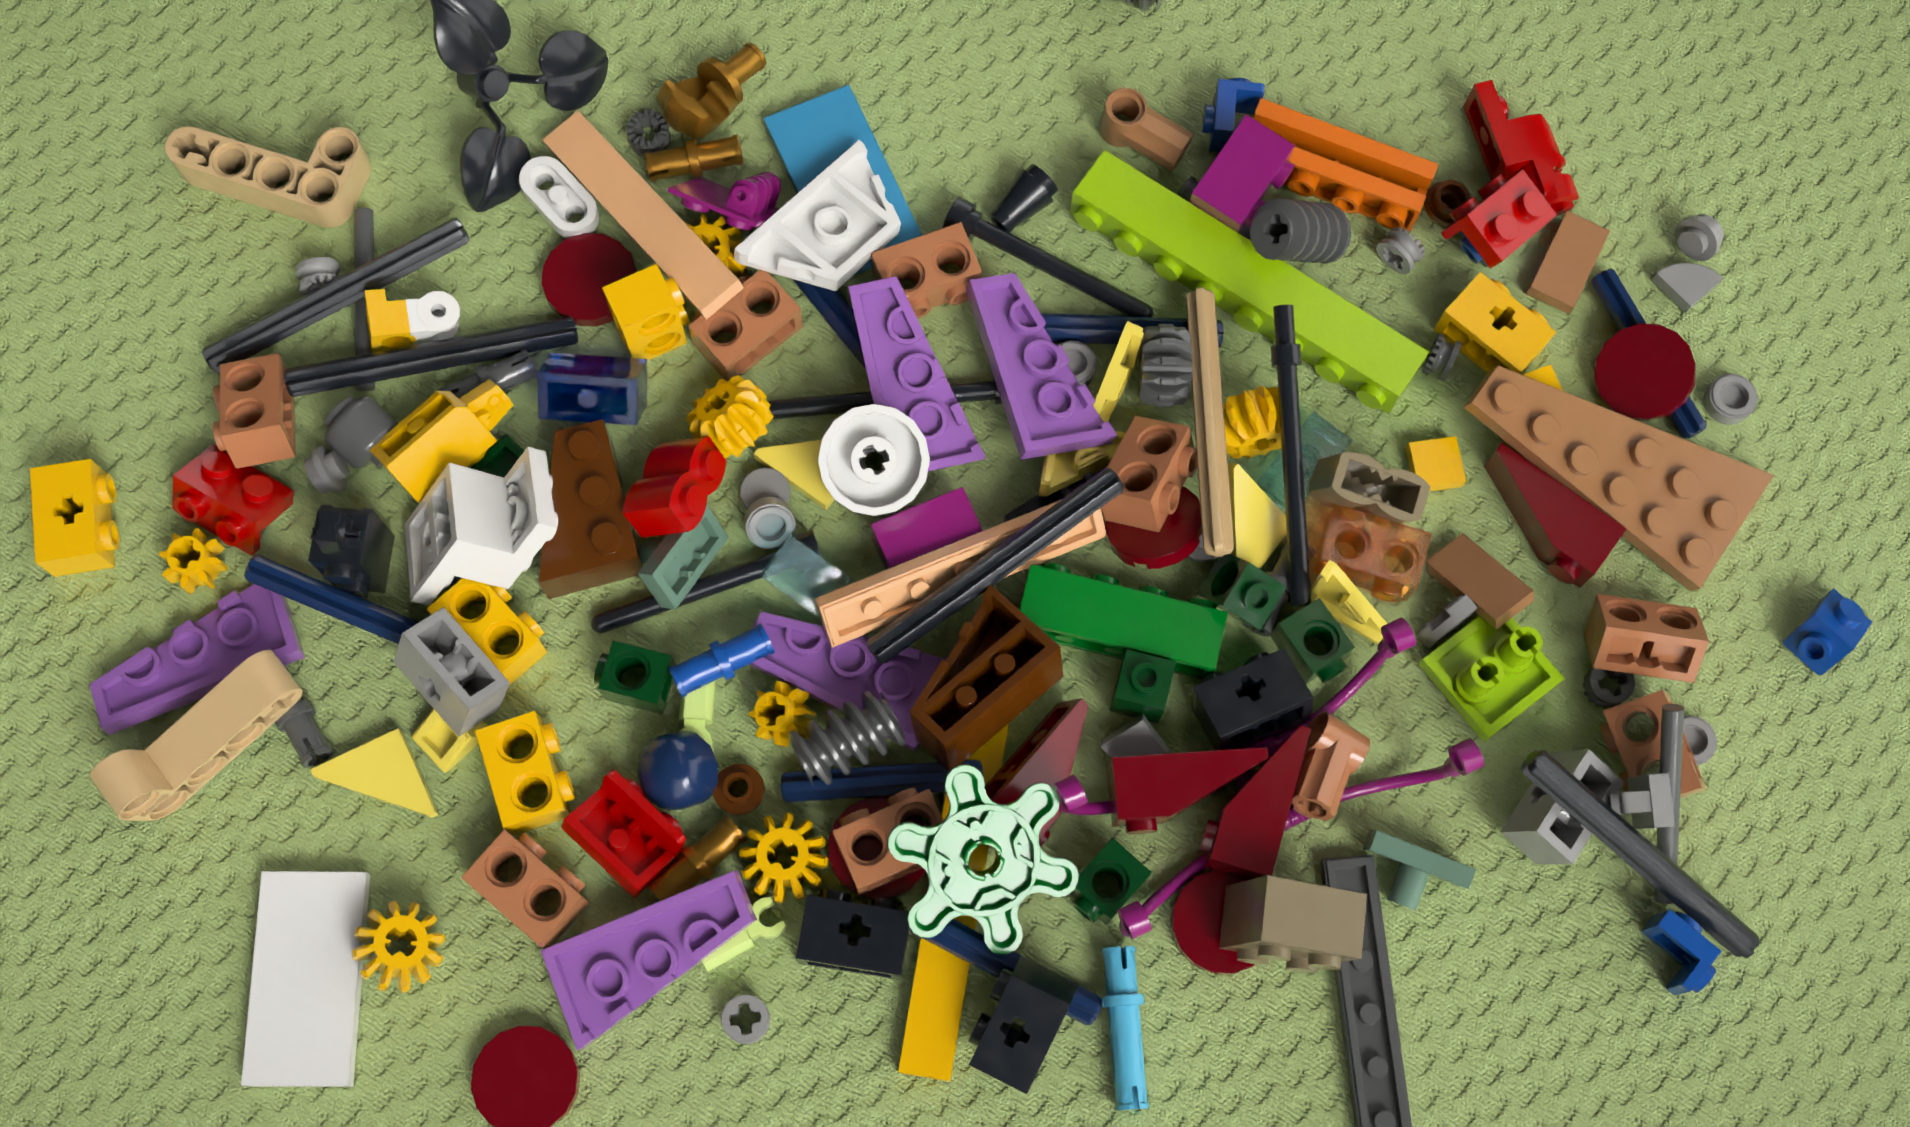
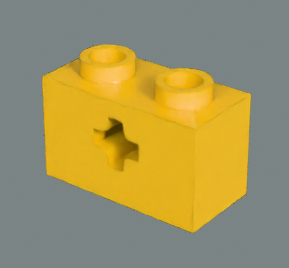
(1472, 322)
(58, 500)

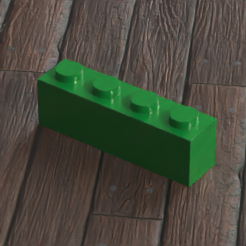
(1110, 618)

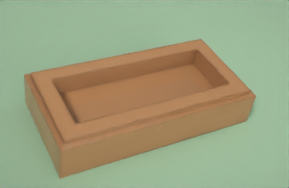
(1568, 262)
(1472, 571)

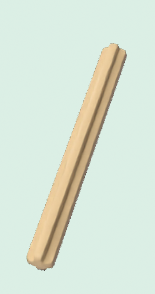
(1209, 424)

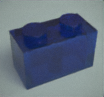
(592, 388)

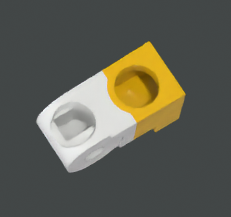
(410, 320)

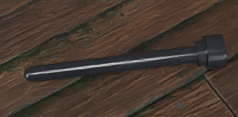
(974, 225)
(702, 588)

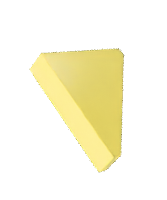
(1119, 370)
(800, 467)
(1069, 467)
(1255, 519)
(1347, 602)
(381, 771)

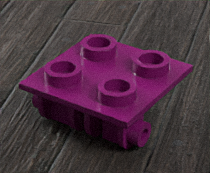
(745, 204)

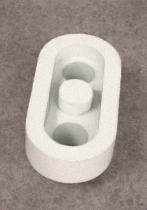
(561, 200)

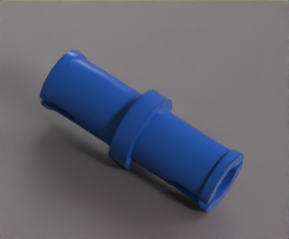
(721, 660)

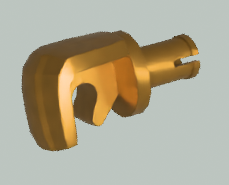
(706, 101)

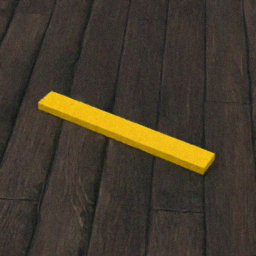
(941, 976)

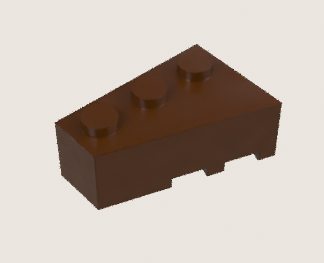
(592, 535)
(985, 682)

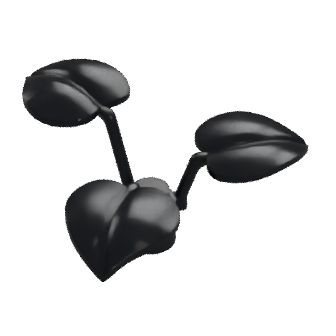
(466, 43)

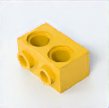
(647, 313)
(494, 625)
(514, 777)

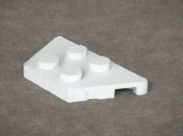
(826, 227)

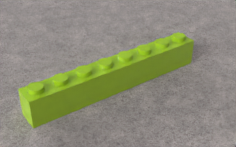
(1203, 252)

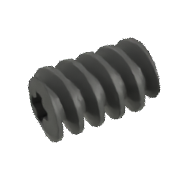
(1300, 231)
(846, 737)

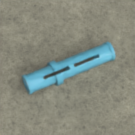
(1125, 1027)

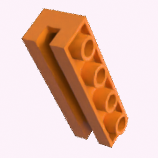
(1350, 168)

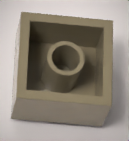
(1293, 923)

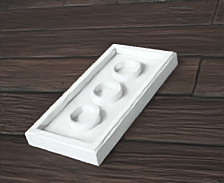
(305, 980)

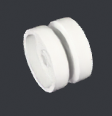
(868, 431)

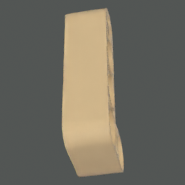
(267, 168)
(200, 743)

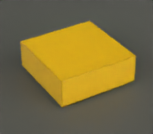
(1437, 462)

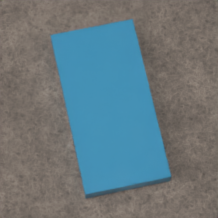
(818, 133)

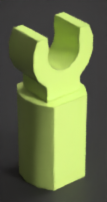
(697, 711)
(744, 940)

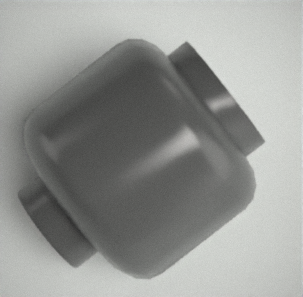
(356, 428)

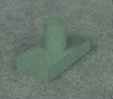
(679, 559)
(1415, 868)

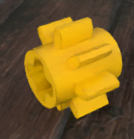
(184, 563)
(772, 704)

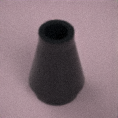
(1025, 196)

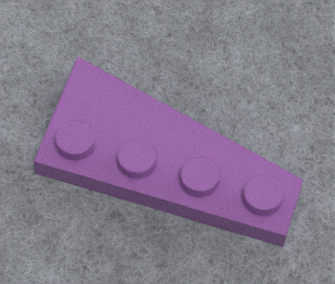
(907, 373)
(1037, 388)
(196, 658)
(845, 671)
(633, 958)

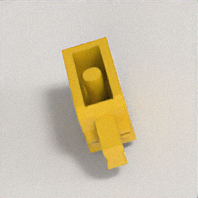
(442, 433)

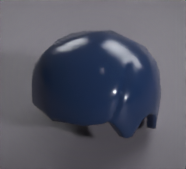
(677, 770)

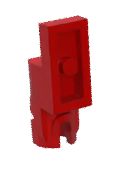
(1519, 145)

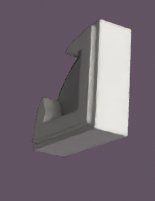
(1686, 283)
(1446, 622)
(1134, 739)

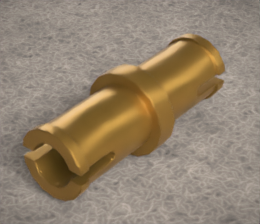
(694, 158)
(699, 859)

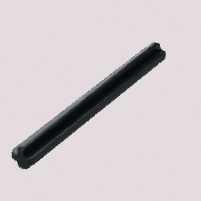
(337, 294)
(430, 356)
(995, 565)
(1639, 853)

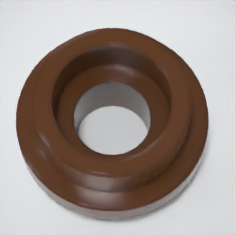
(1449, 192)
(746, 803)

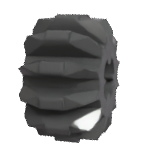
(1165, 365)

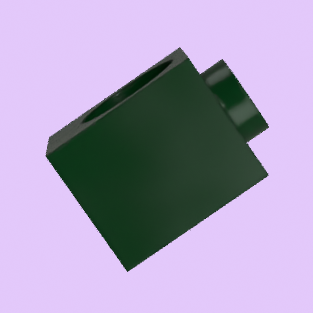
(1242, 590)
(1317, 622)
(1142, 686)
(651, 692)
(1124, 867)

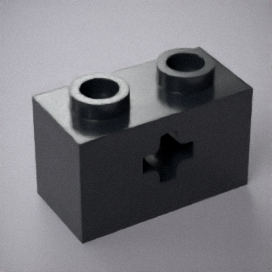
(1252, 701)
(826, 947)
(1015, 1051)

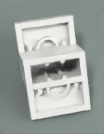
(480, 526)

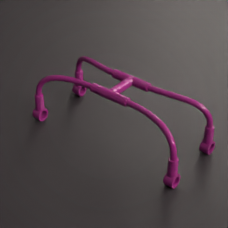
(1462, 760)

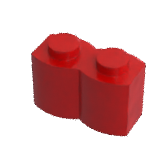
(674, 487)

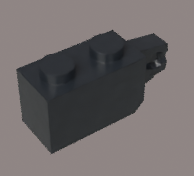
(351, 549)

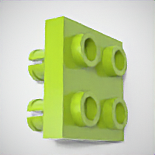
(1491, 673)

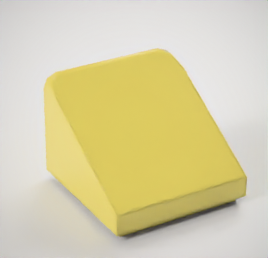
(442, 743)

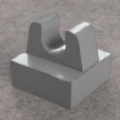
(1647, 801)

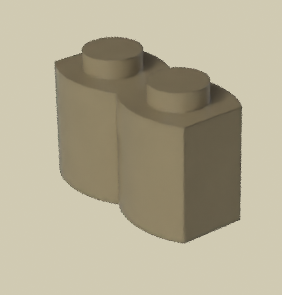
(1366, 486)

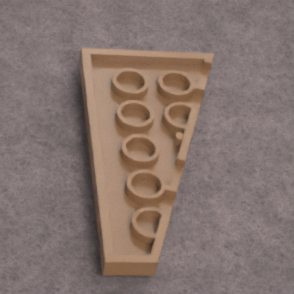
(1666, 491)

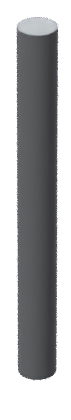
(362, 254)
(1671, 762)

